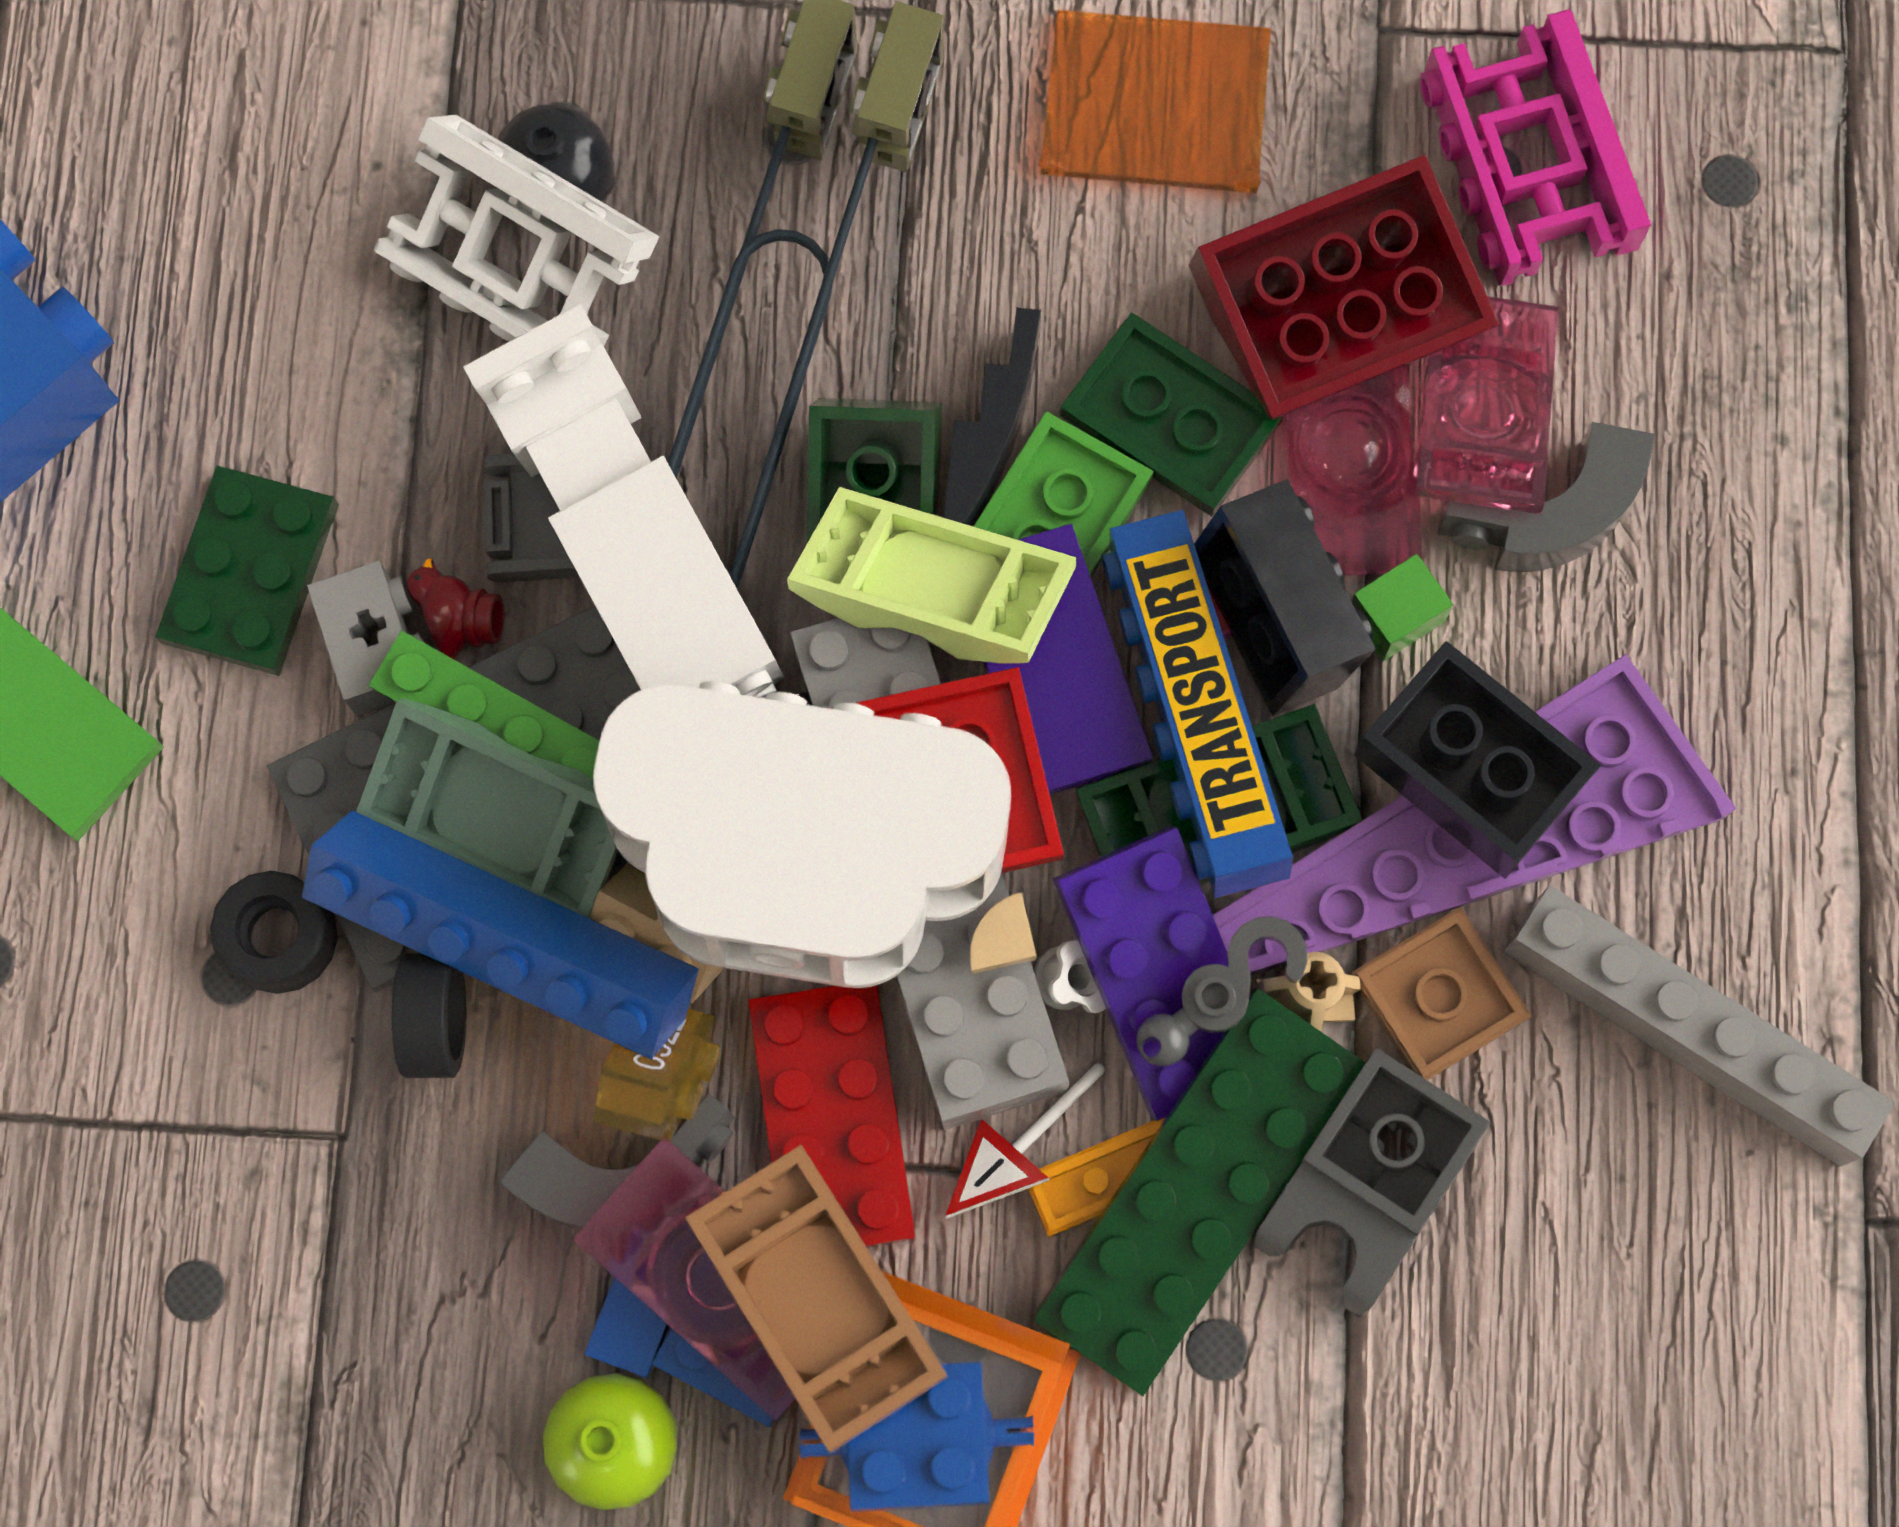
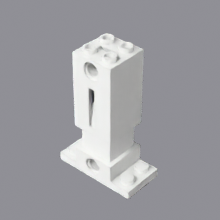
(621, 512)

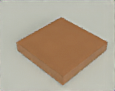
(1440, 995)

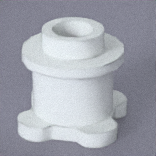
(1066, 979)

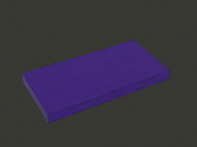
(1077, 685)

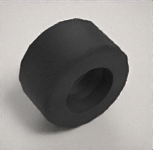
(242, 908)

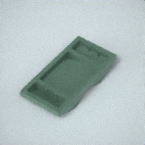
(490, 805)

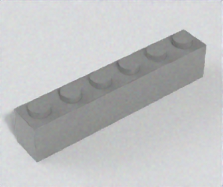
(1699, 1028)

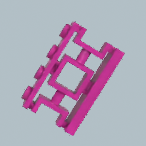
(1578, 129)

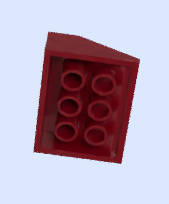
(1343, 288)

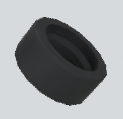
(428, 1017)

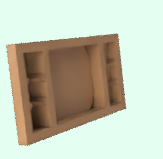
(816, 1298)

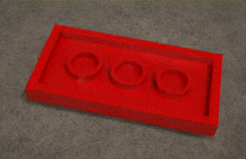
(834, 1094)

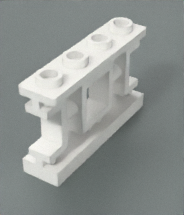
(526, 196)

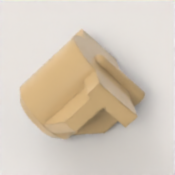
(1320, 996)

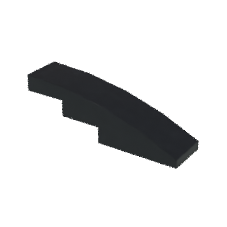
(984, 447)

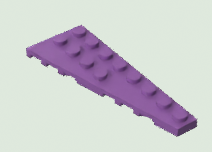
(1409, 868)

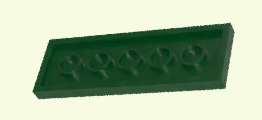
(1198, 1192)

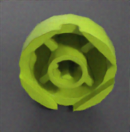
(610, 1441)

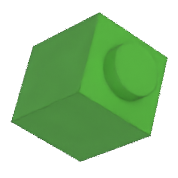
(1402, 606)

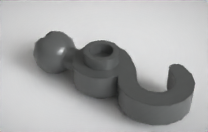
(1219, 995)

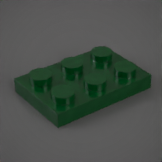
(1171, 413)
(247, 570)

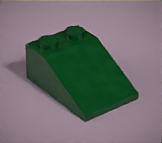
(874, 450)

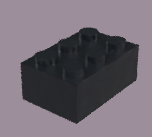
(1282, 597)
(1475, 759)

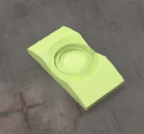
(931, 577)

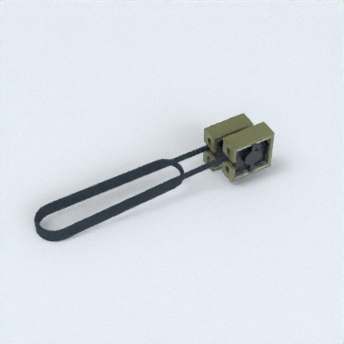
(803, 109)

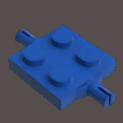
(929, 1449)

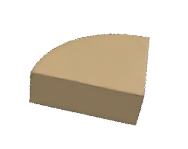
(1002, 937)

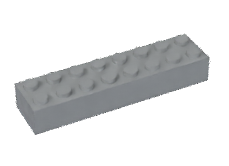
(979, 1033)

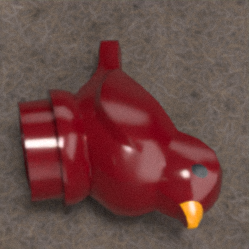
(454, 611)

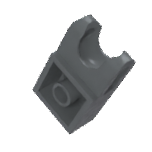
(1361, 1191)

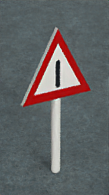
(997, 1167)

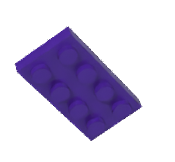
(1142, 938)

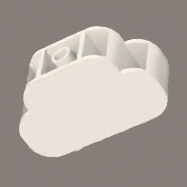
(800, 828)

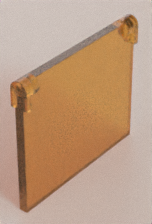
(1156, 101)

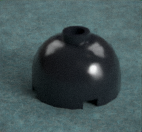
(564, 144)

